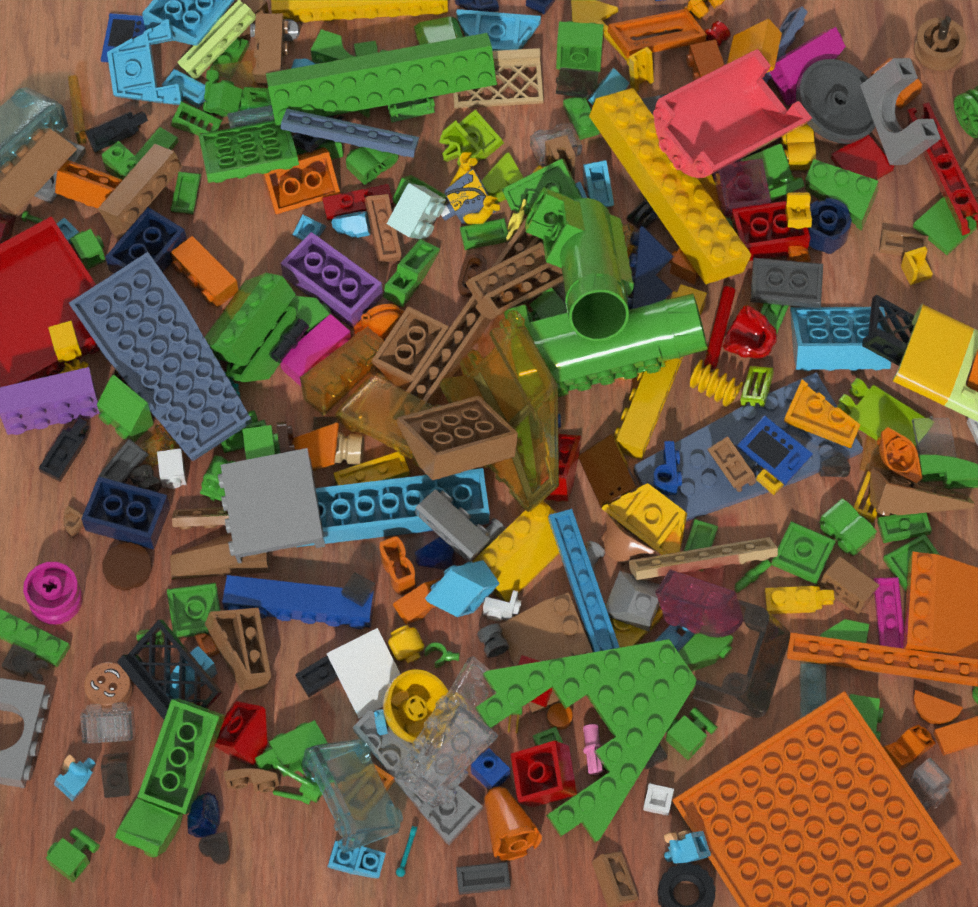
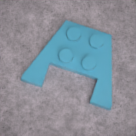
(134, 70)

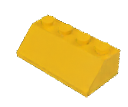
(521, 551)

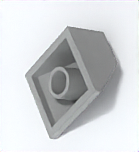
(633, 601)

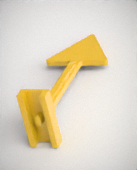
(594, 11)

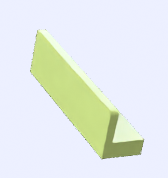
(218, 39)

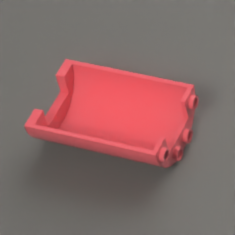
(723, 117)

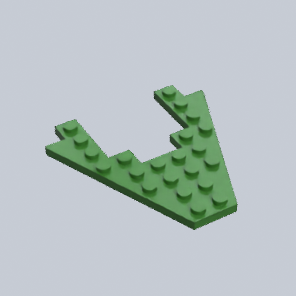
(633, 692)

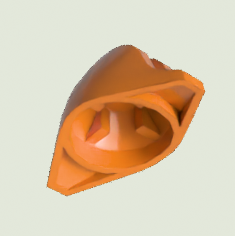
(380, 319)
(899, 455)

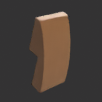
(262, 779)

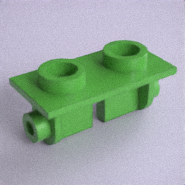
(411, 109)

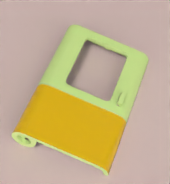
(940, 361)

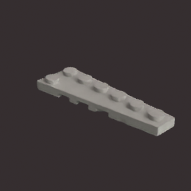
(390, 751)

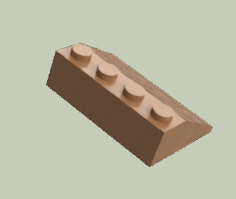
(458, 437)
(544, 634)

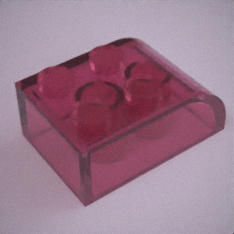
(699, 605)

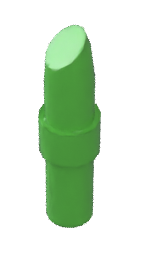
(752, 575)

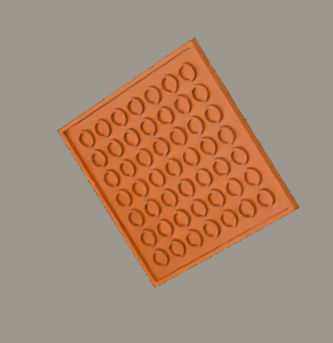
(817, 819)

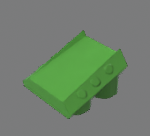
(437, 30)
(149, 827)

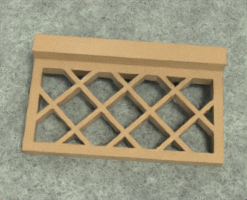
(503, 60)

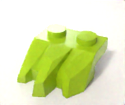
(472, 136)

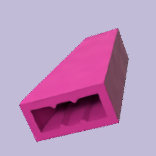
(793, 64)

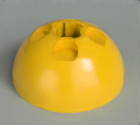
(411, 702)

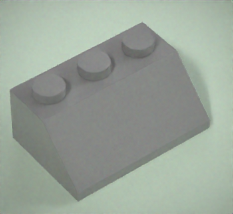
(452, 524)

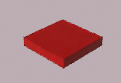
(863, 158)

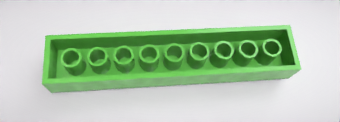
(384, 77)

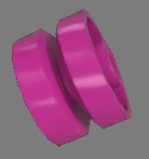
(52, 593)

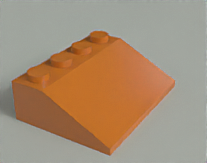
(941, 606)

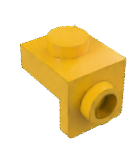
(798, 210)

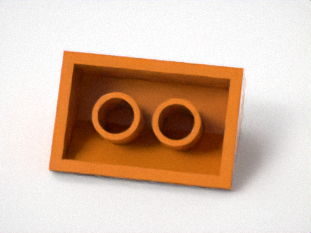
(302, 183)

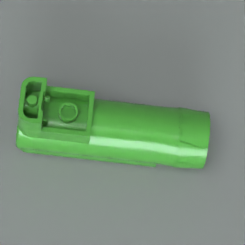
(592, 257)
(648, 340)

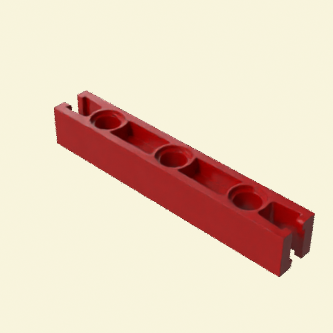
(950, 180)

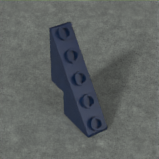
(646, 262)

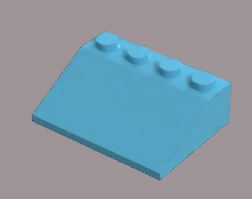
(188, 18)
(833, 339)

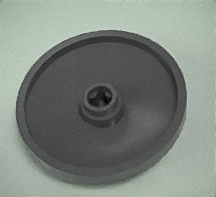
(835, 101)

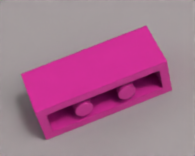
(315, 347)

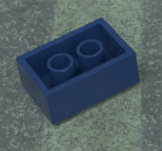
(148, 234)
(126, 512)

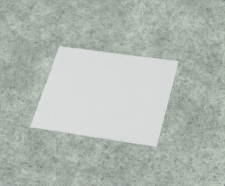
(364, 670)

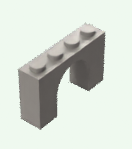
(881, 96)
(30, 703)

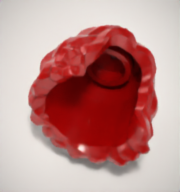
(750, 334)

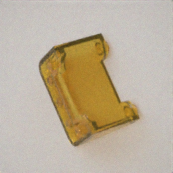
(375, 411)

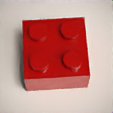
(543, 774)

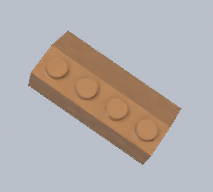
(32, 168)
(139, 189)

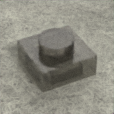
(358, 589)

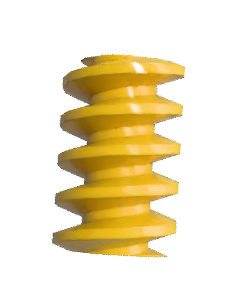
(714, 384)

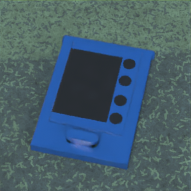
(121, 29)
(774, 450)

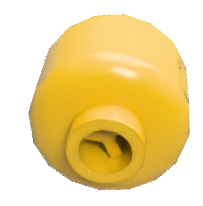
(406, 644)

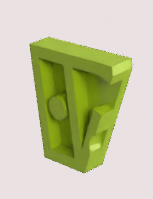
(501, 176)

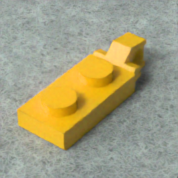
(797, 599)

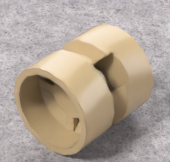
(350, 448)

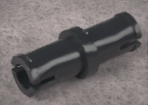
(289, 340)

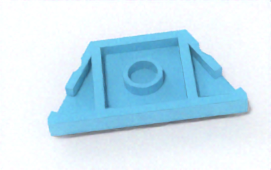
(504, 29)

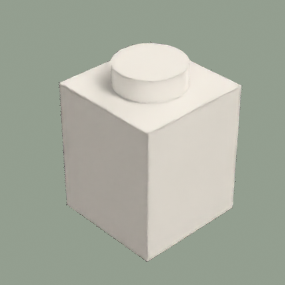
(171, 468)

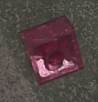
(741, 185)

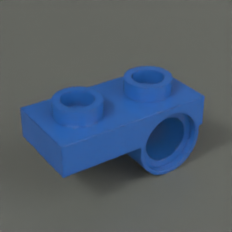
(668, 470)

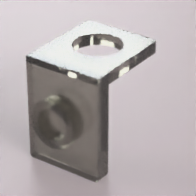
(115, 775)

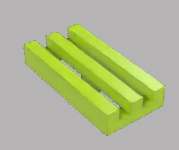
(765, 389)

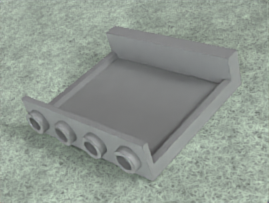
(271, 503)

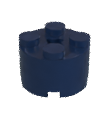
(829, 225)

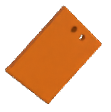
(320, 445)

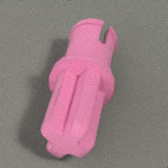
(592, 743)

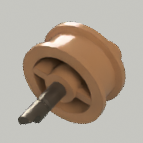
(940, 44)

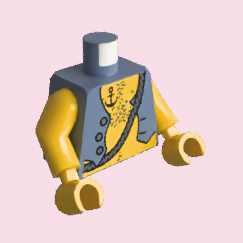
(468, 195)

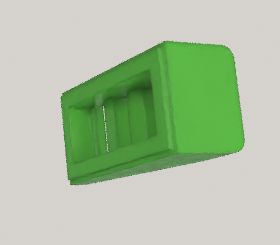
(191, 111)

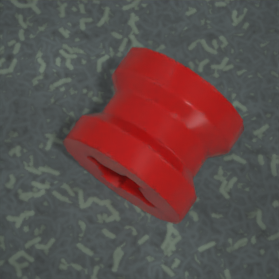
(718, 32)

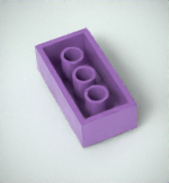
(332, 279)
(48, 401)

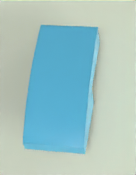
(611, 84)
(359, 861)

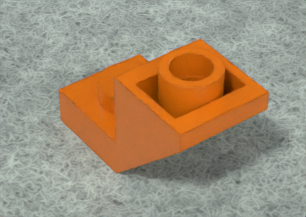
(414, 605)
(910, 746)

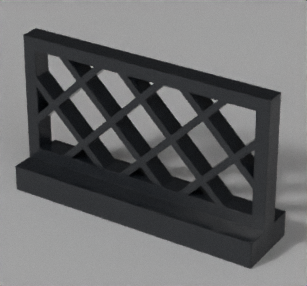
(885, 342)
(145, 677)

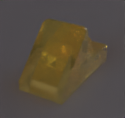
(159, 442)

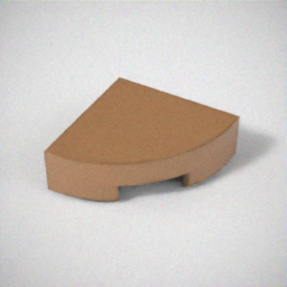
(72, 521)

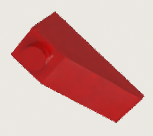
(568, 458)

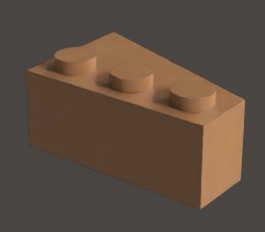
(269, 45)
(242, 645)

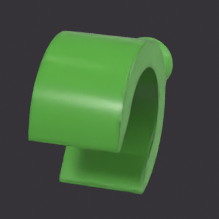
(447, 655)

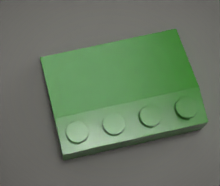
(249, 318)

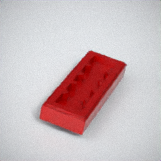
(352, 201)

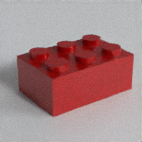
(766, 230)

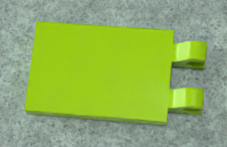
(878, 411)

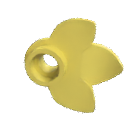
(516, 221)

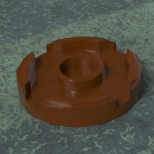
(127, 566)

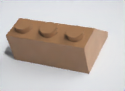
(409, 347)

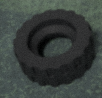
(690, 873)

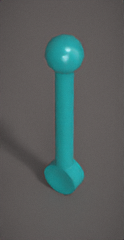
(400, 871)

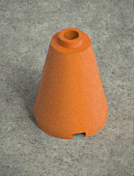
(509, 826)

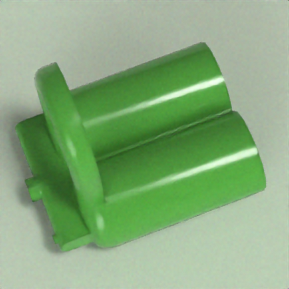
(210, 482)

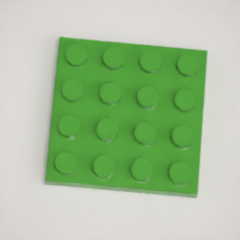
(247, 151)

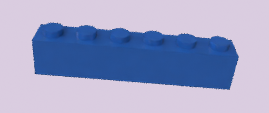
(296, 601)

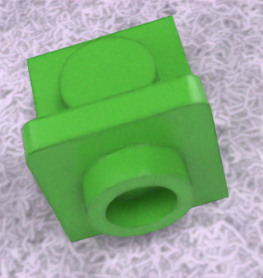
(254, 98)

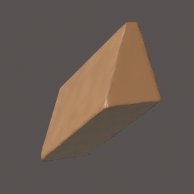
(614, 879)

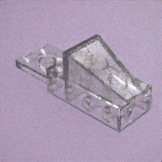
(449, 739)

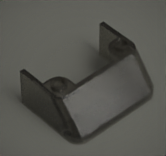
(752, 692)

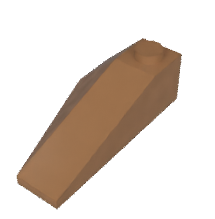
(901, 497)
(214, 559)

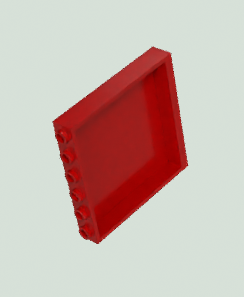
(36, 285)

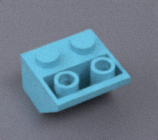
(463, 588)

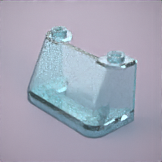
(25, 114)
(352, 792)

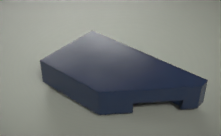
(479, 5)

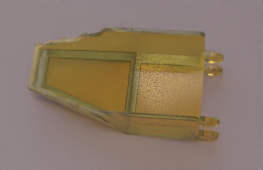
(525, 395)

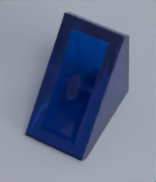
(436, 555)

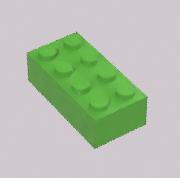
(181, 755)

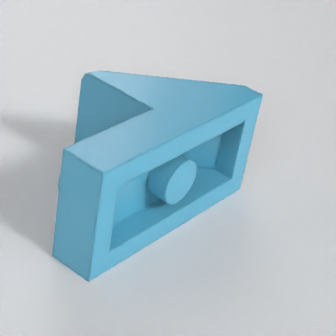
(598, 182)

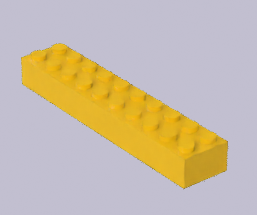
(674, 196)

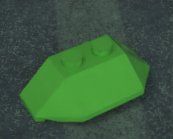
(261, 365)

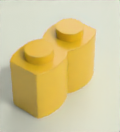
(799, 147)

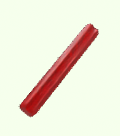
(720, 327)

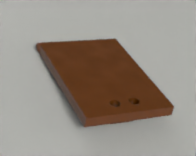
(607, 470)

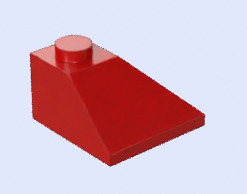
(243, 732)

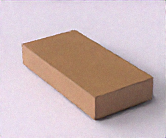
(900, 242)

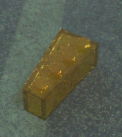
(340, 371)

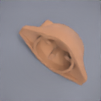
(621, 544)

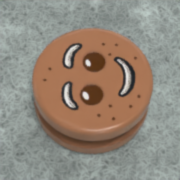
(108, 685)

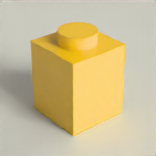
(65, 341)

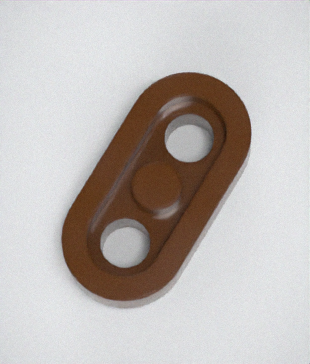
(467, 272)
(285, 434)

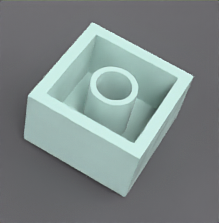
(416, 212)

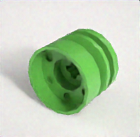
(967, 111)

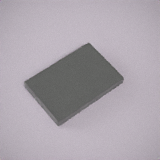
(786, 283)

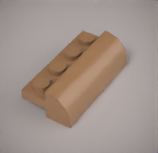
(514, 281)

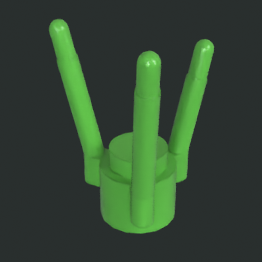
(310, 789)

